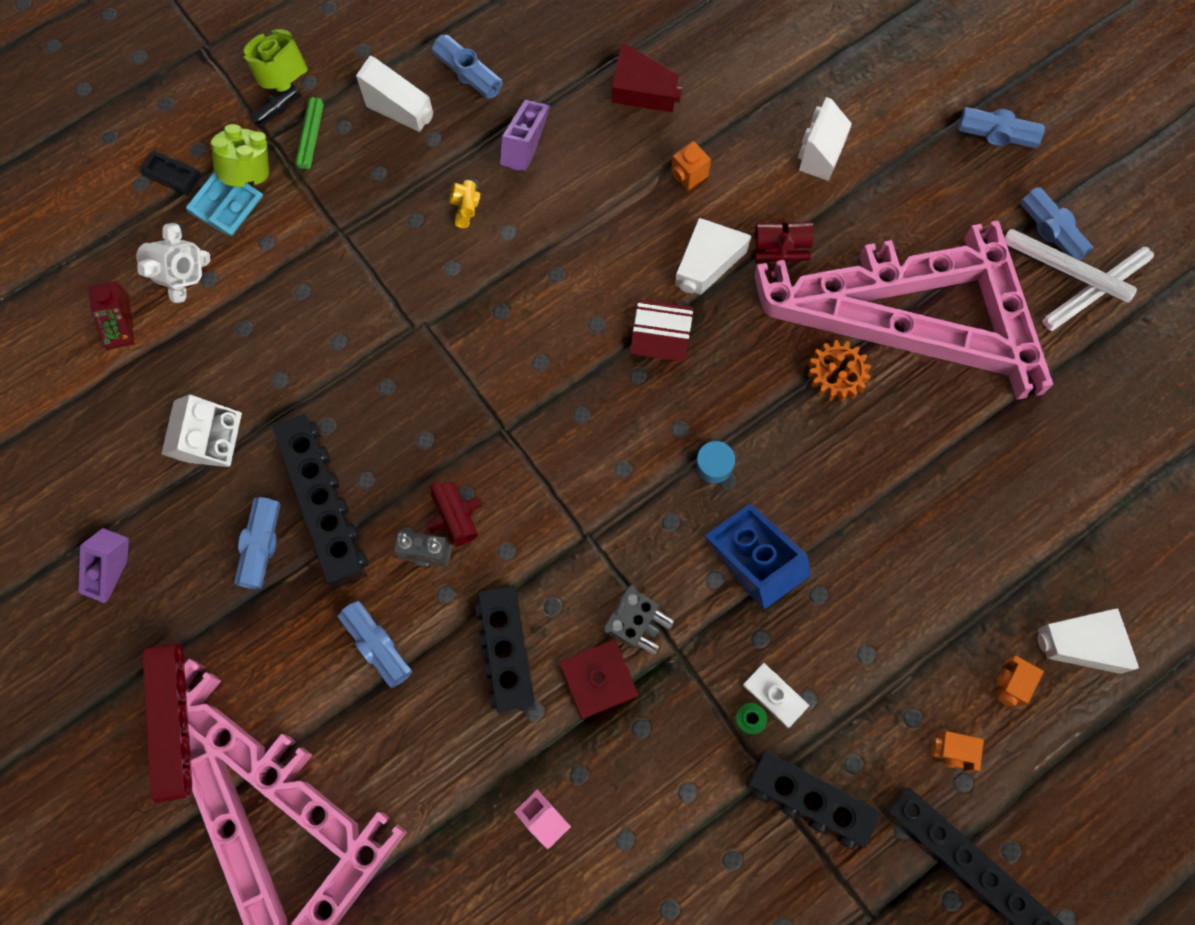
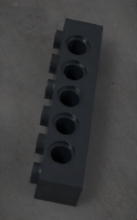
(290, 437)
(965, 861)

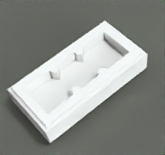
(775, 695)

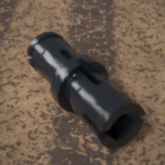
(274, 106)

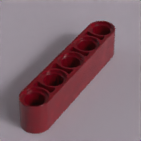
(167, 723)

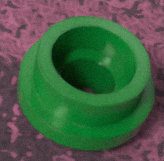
(744, 726)

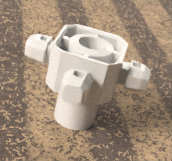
(172, 262)

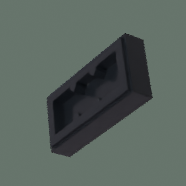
(170, 173)

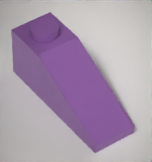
(523, 135)

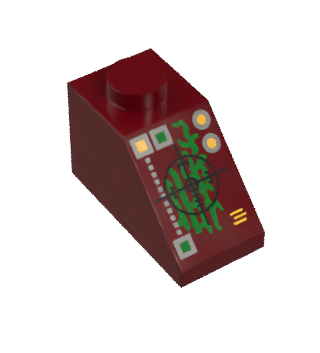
(112, 314)

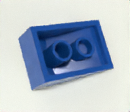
(759, 555)

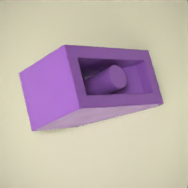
(102, 564)

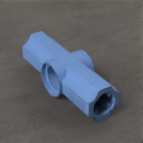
(467, 66)
(1001, 127)
(1056, 224)
(257, 543)
(375, 644)

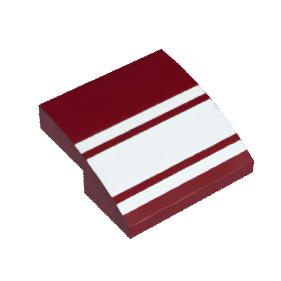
(661, 330)

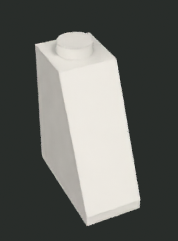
(393, 95)
(709, 255)
(1090, 641)

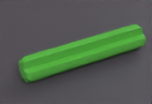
(309, 133)

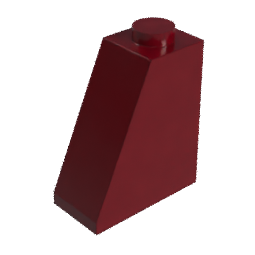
(644, 82)

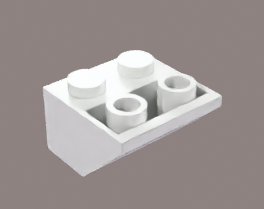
(824, 140)
(201, 432)

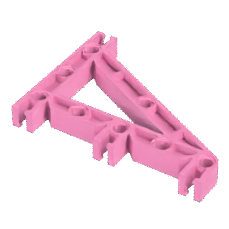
(852, 316)
(240, 853)

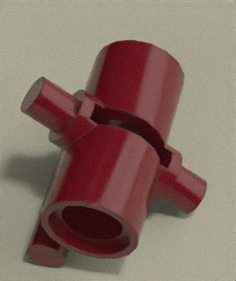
(783, 240)
(453, 513)

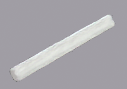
(1070, 265)
(1092, 293)

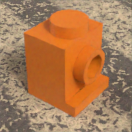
(1017, 682)
(958, 750)

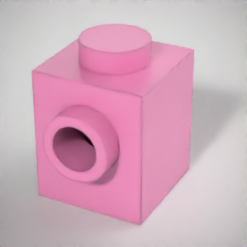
(546, 824)

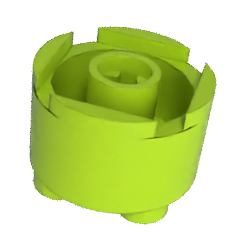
(275, 60)
(240, 156)

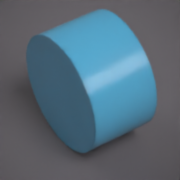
(715, 462)

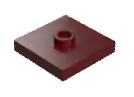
(598, 679)

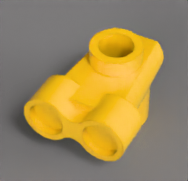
(466, 199)

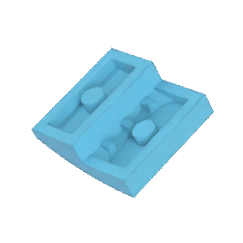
(223, 205)

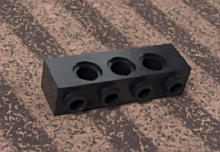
(520, 697)
(860, 816)

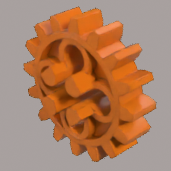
(824, 372)

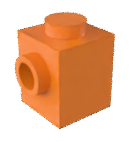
(690, 165)

